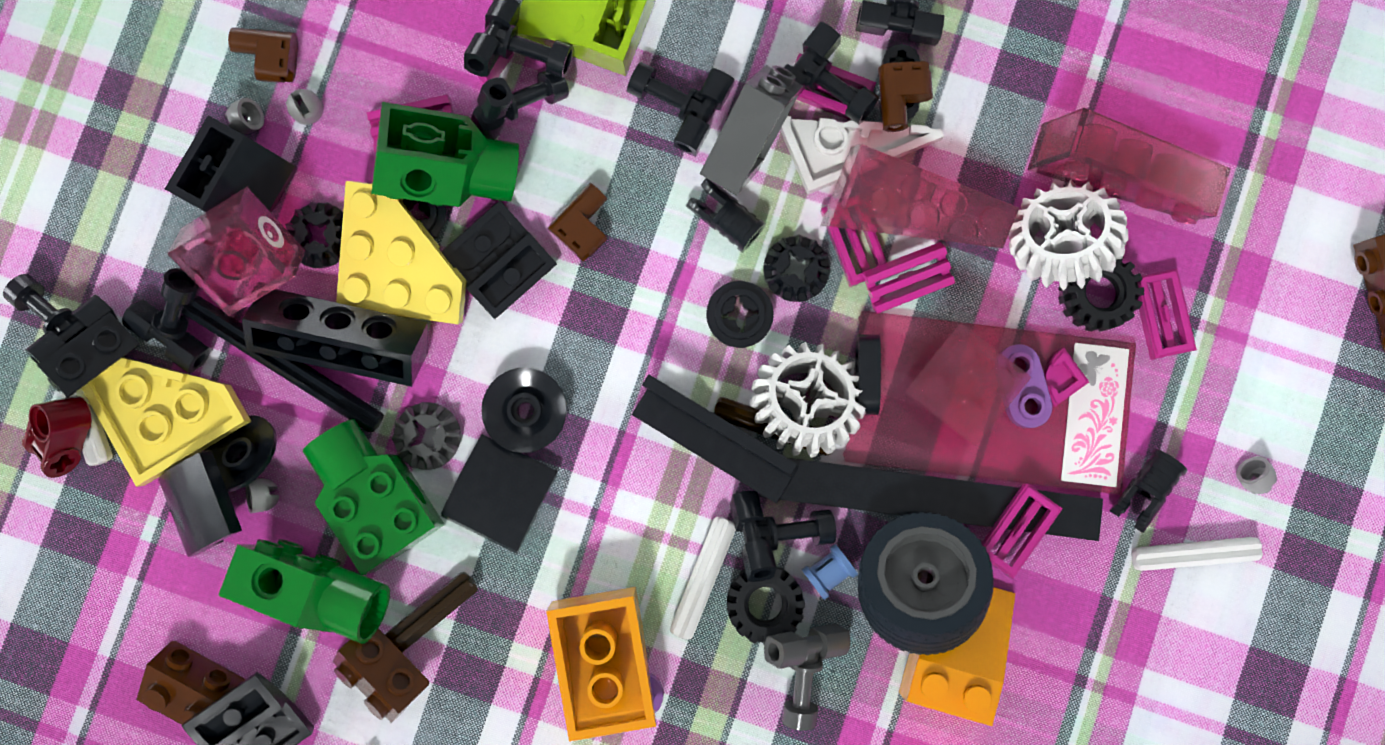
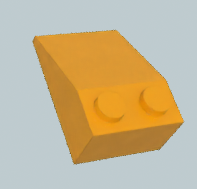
(601, 663)
(970, 676)

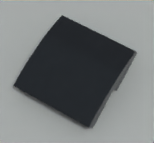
(498, 259)
(499, 494)
(199, 503)
(250, 715)

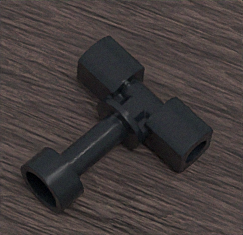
(900, 17)
(502, 39)
(813, 71)
(498, 101)
(694, 107)
(60, 325)
(170, 325)
(763, 533)

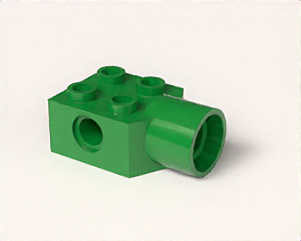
(440, 158)
(368, 498)
(305, 590)

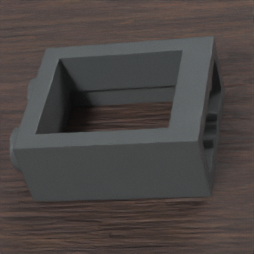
(751, 128)

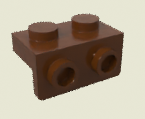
(380, 674)
(183, 682)

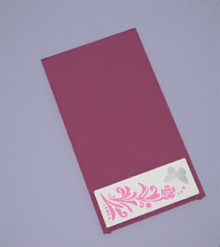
(1075, 448)

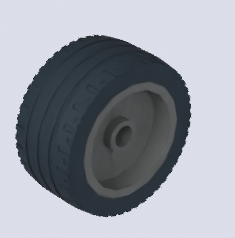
(925, 583)

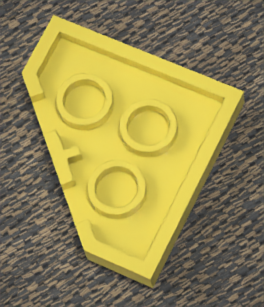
(394, 262)
(161, 415)

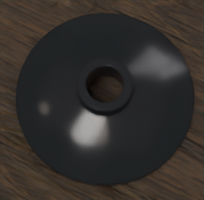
(502, 407)
(245, 453)

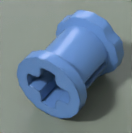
(829, 571)

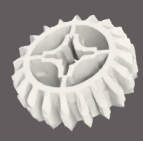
(1068, 248)
(826, 402)

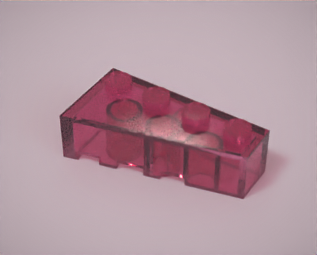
(1129, 165)
(904, 200)

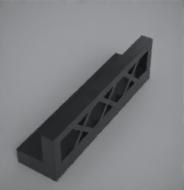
(715, 440)

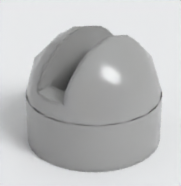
(311, 101)
(248, 108)
(1262, 470)
(258, 495)

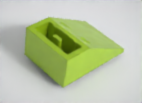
(599, 30)

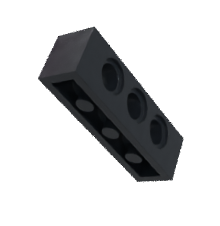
(336, 336)

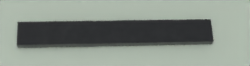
(913, 493)

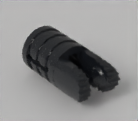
(731, 220)
(1154, 483)

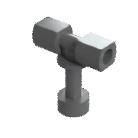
(806, 658)

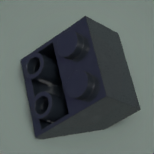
(223, 164)

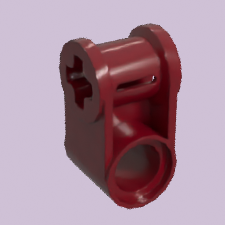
(58, 434)

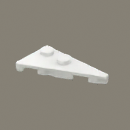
(823, 145)

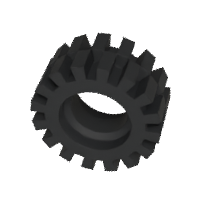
(1117, 313)
(756, 629)

